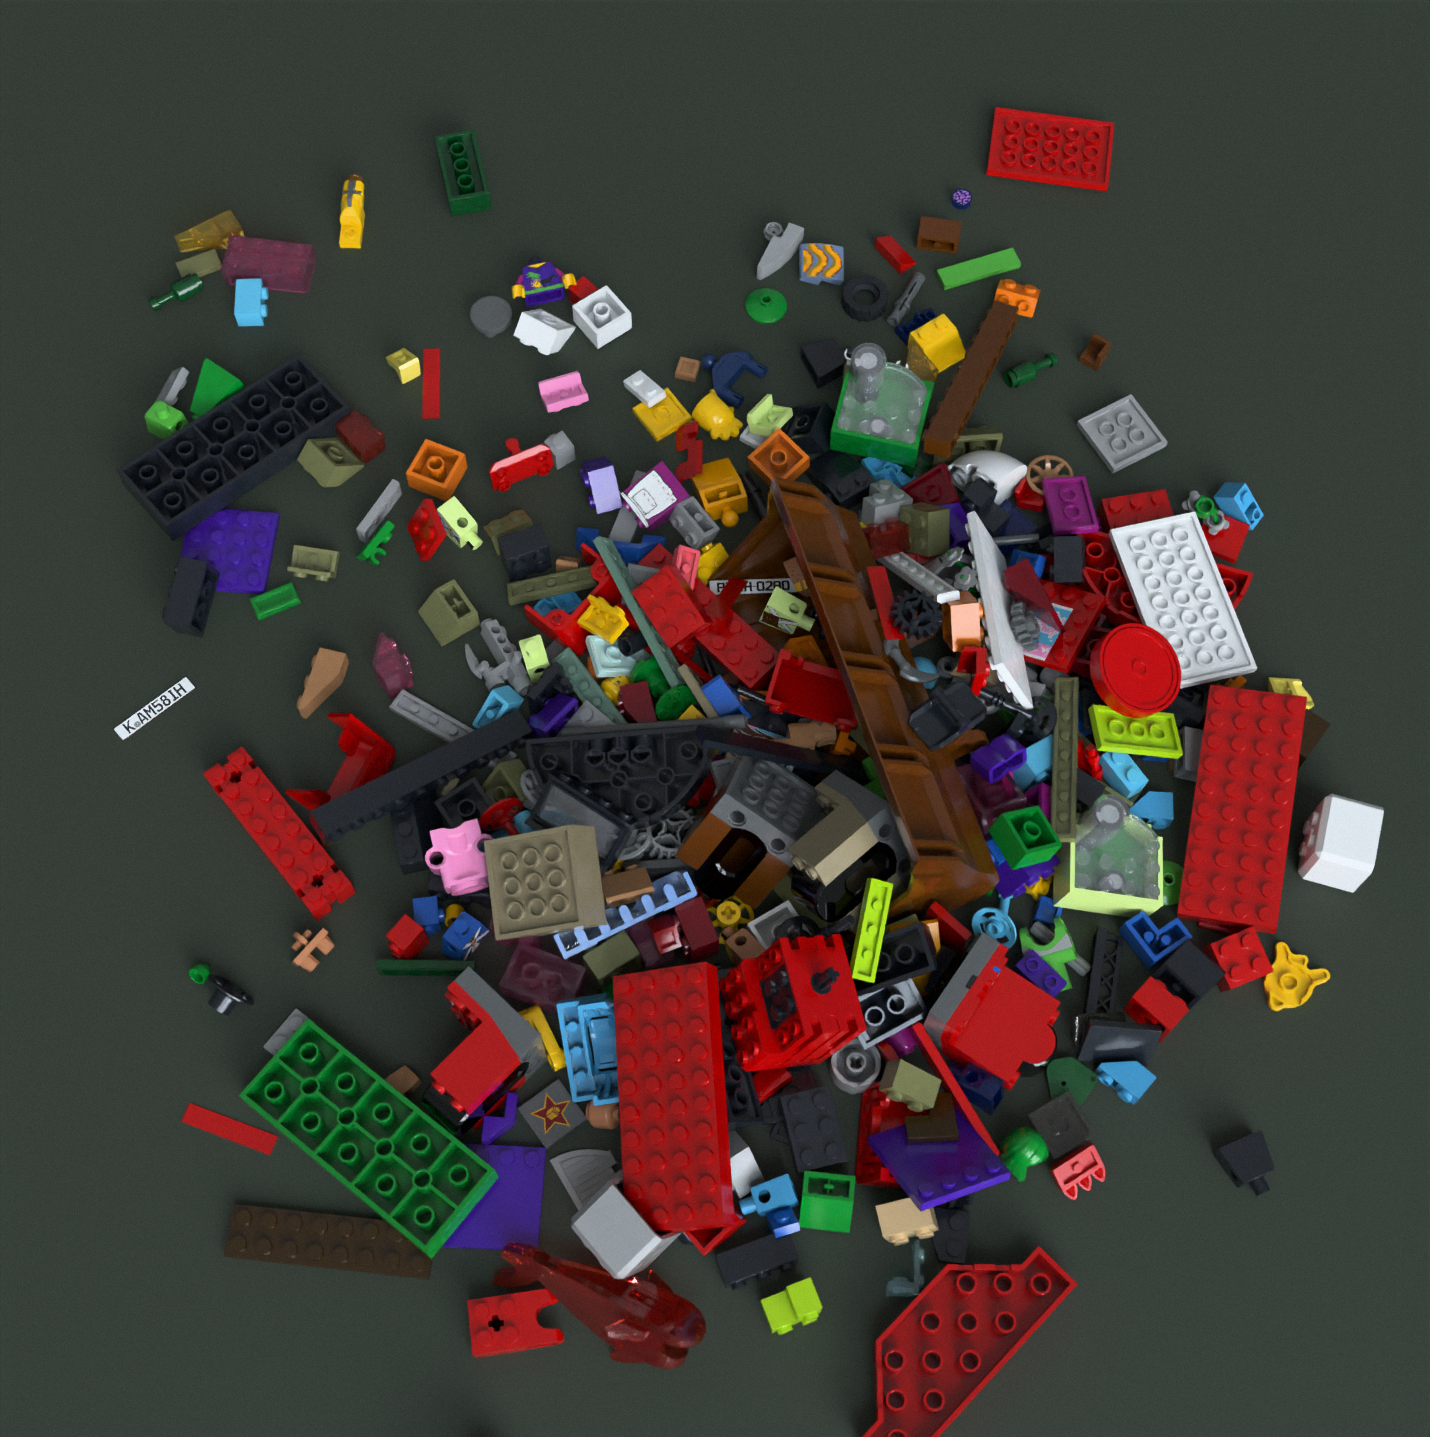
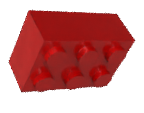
(1133, 509)
(672, 606)

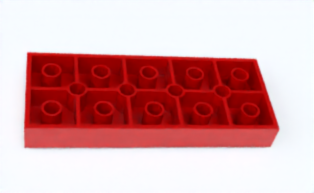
(1242, 809)
(673, 1098)

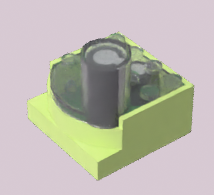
(1112, 864)

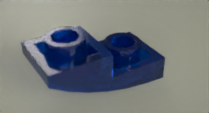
(920, 318)

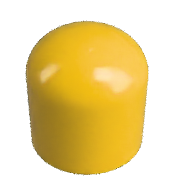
(452, 911)

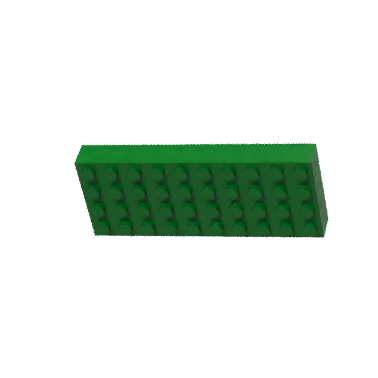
(370, 1137)

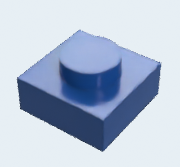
(1046, 911)

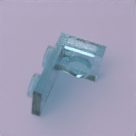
(900, 1286)

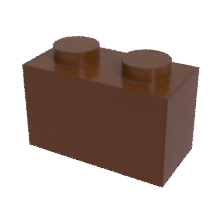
(938, 235)

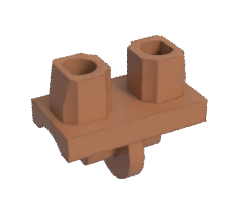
(320, 941)

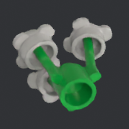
(1205, 510)

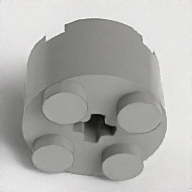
(853, 1079)

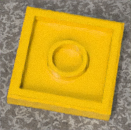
(662, 417)

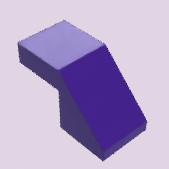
(497, 1126)

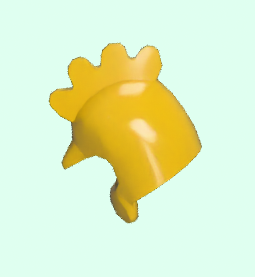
(716, 417)

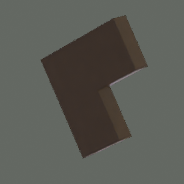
(937, 1126)

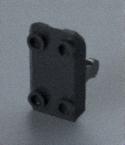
(946, 715)

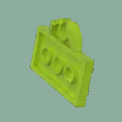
(1138, 736)

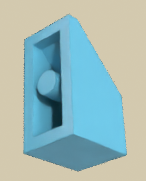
(498, 704)

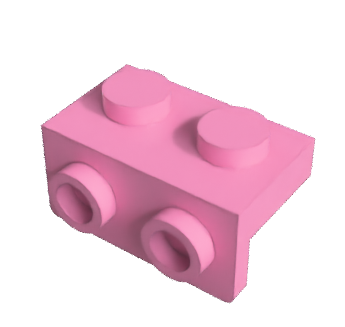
(562, 392)

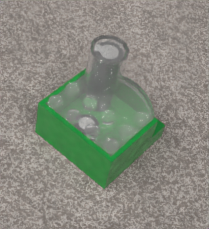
(880, 409)

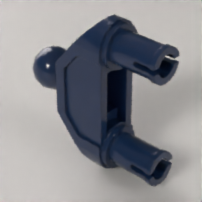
(728, 370)

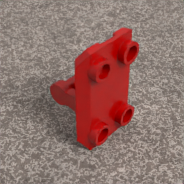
(520, 465)

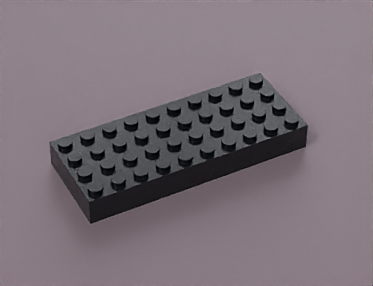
(233, 447)

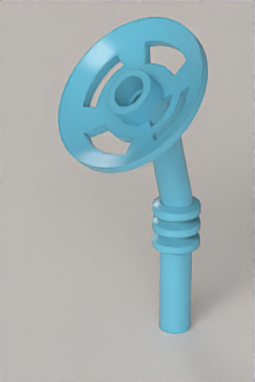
(996, 925)

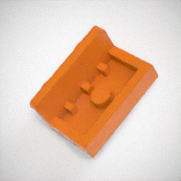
(1018, 295)

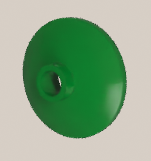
(766, 312)

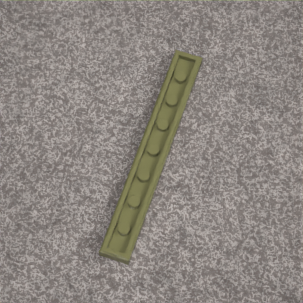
(1065, 759)

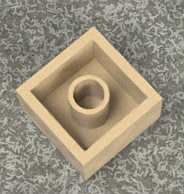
(903, 1220)

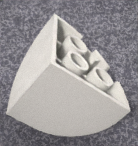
(994, 467)

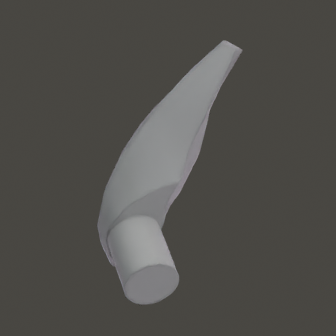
(476, 668)

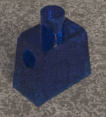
(979, 1086)

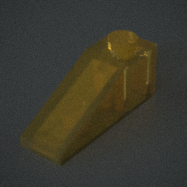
(210, 234)

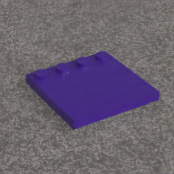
(939, 1170)
(511, 1205)

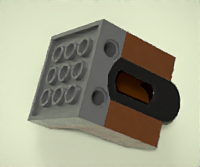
(747, 829)

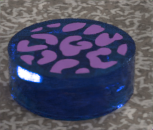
(961, 199)

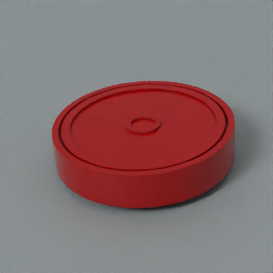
(1135, 670)

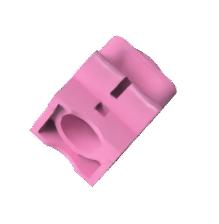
(463, 862)

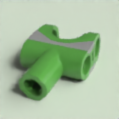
(1055, 953)

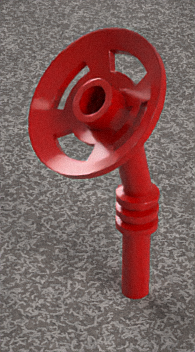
(501, 816)

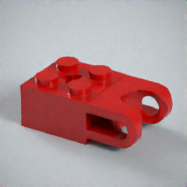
(520, 1327)

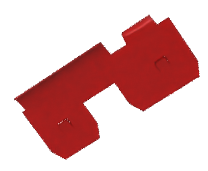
(687, 440)

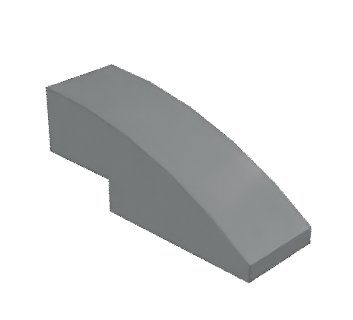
(780, 250)

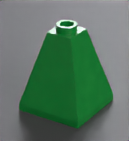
(213, 388)

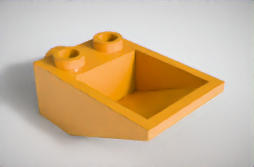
(720, 491)

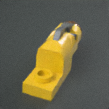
(352, 212)

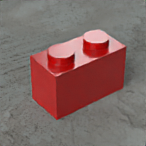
(407, 939)

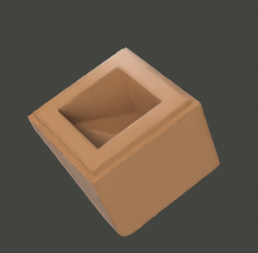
(404, 1081)

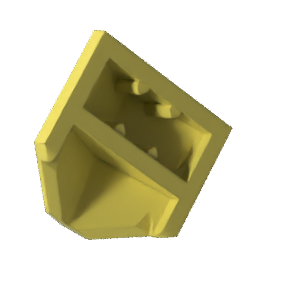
(1290, 687)

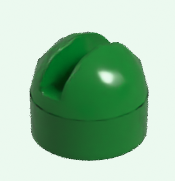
(199, 973)

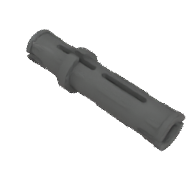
(897, 314)

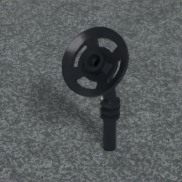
(1033, 717)
(797, 931)

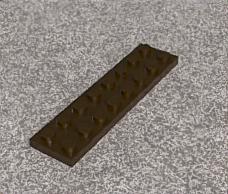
(323, 1242)

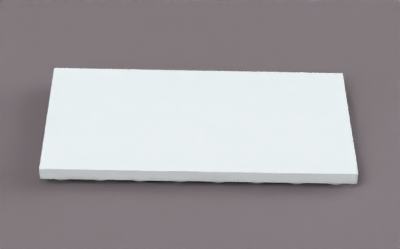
(996, 603)

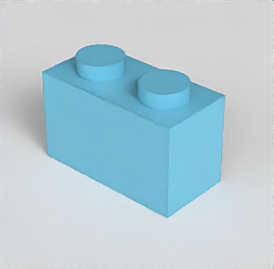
(250, 302)
(1122, 774)

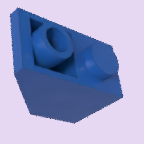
(724, 698)

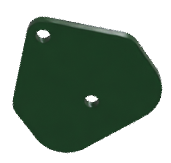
(1075, 1077)

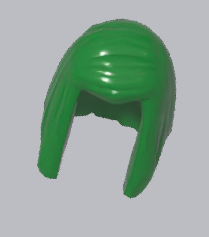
(1022, 1149)

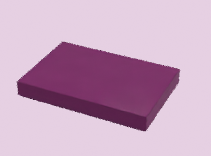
(1069, 505)

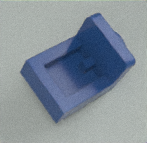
(782, 1222)

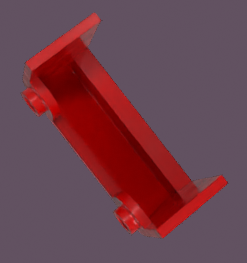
(564, 627)
(366, 760)

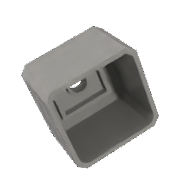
(618, 1232)

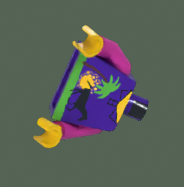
(541, 283)

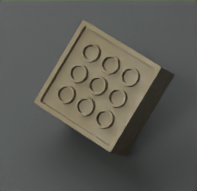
(545, 882)

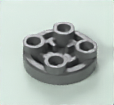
(491, 315)

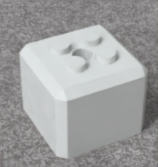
(1340, 842)

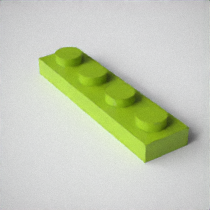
(870, 930)

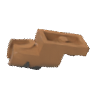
(808, 734)

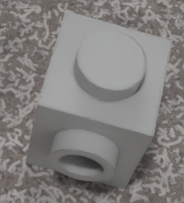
(561, 449)

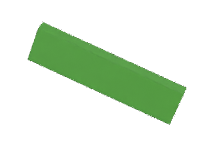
(978, 268)

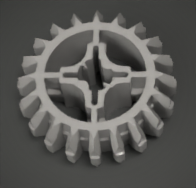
(656, 845)

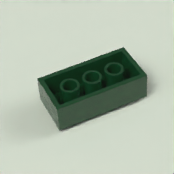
(463, 172)

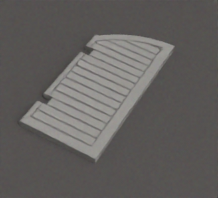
(585, 1172)

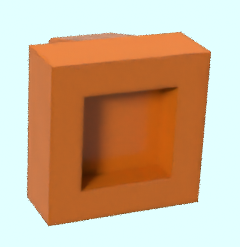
(842, 745)

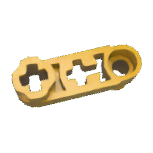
(554, 1053)

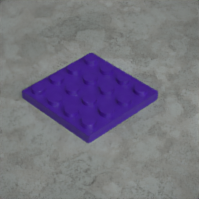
(236, 546)

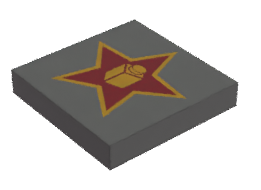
(552, 1114)

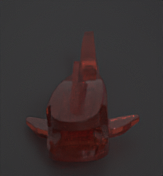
(630, 1313)

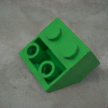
(826, 1201)

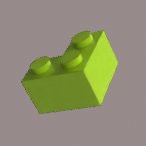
(792, 1306)

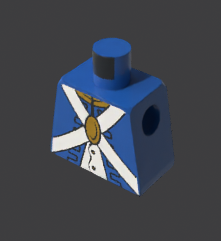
(463, 936)

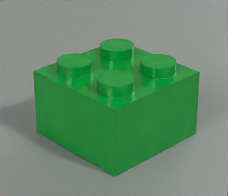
(1025, 837)

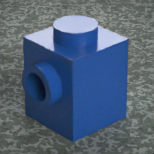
(428, 914)

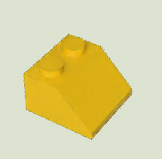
(939, 342)

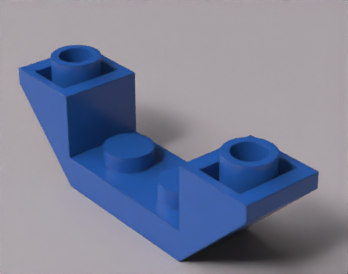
(629, 552)

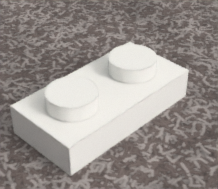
(644, 389)

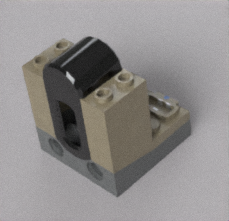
(845, 849)

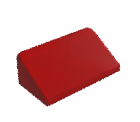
(894, 253)

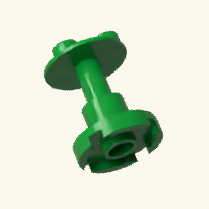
(672, 701)

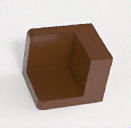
(1095, 352)

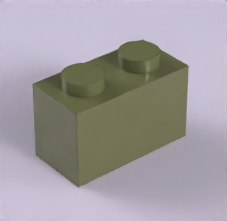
(909, 1085)

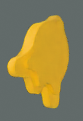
(1292, 980)

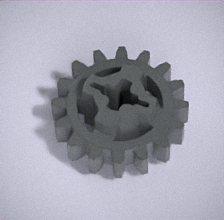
(1024, 626)

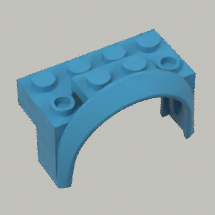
(584, 1077)

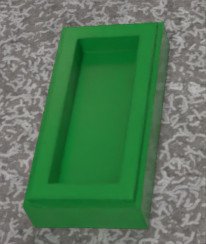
(275, 601)

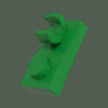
(382, 534)

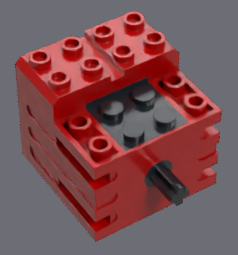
(792, 1004)

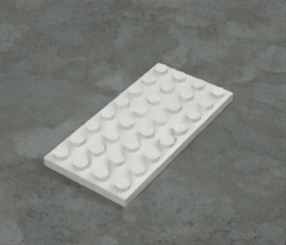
(1183, 596)

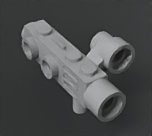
(507, 657)

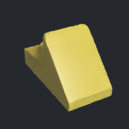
(405, 364)

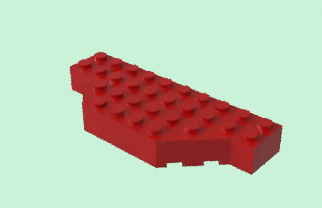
(958, 1340)

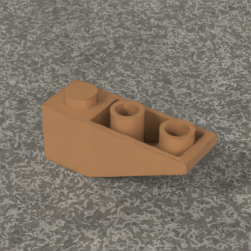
(325, 677)

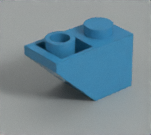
(1238, 503)
(1155, 809)
(1127, 1078)

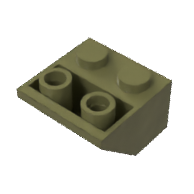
(449, 613)

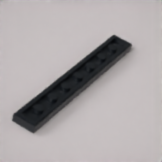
(779, 752)

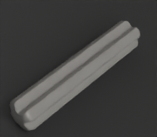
(1046, 936)

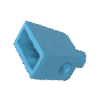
(781, 1193)

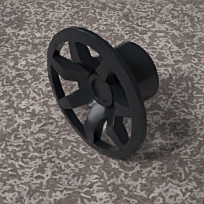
(225, 997)

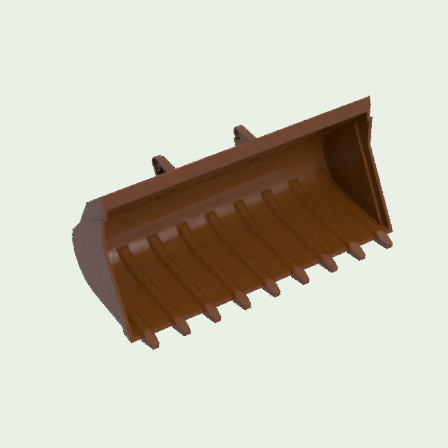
(919, 784)

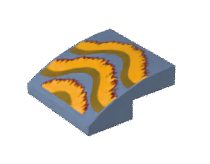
(821, 263)

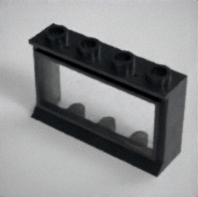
(575, 803)

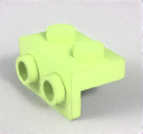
(767, 418)

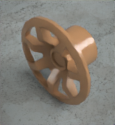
(1047, 472)

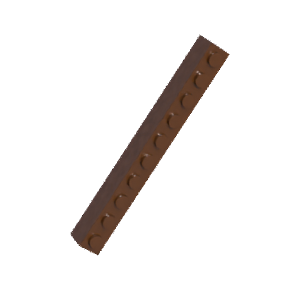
(970, 380)

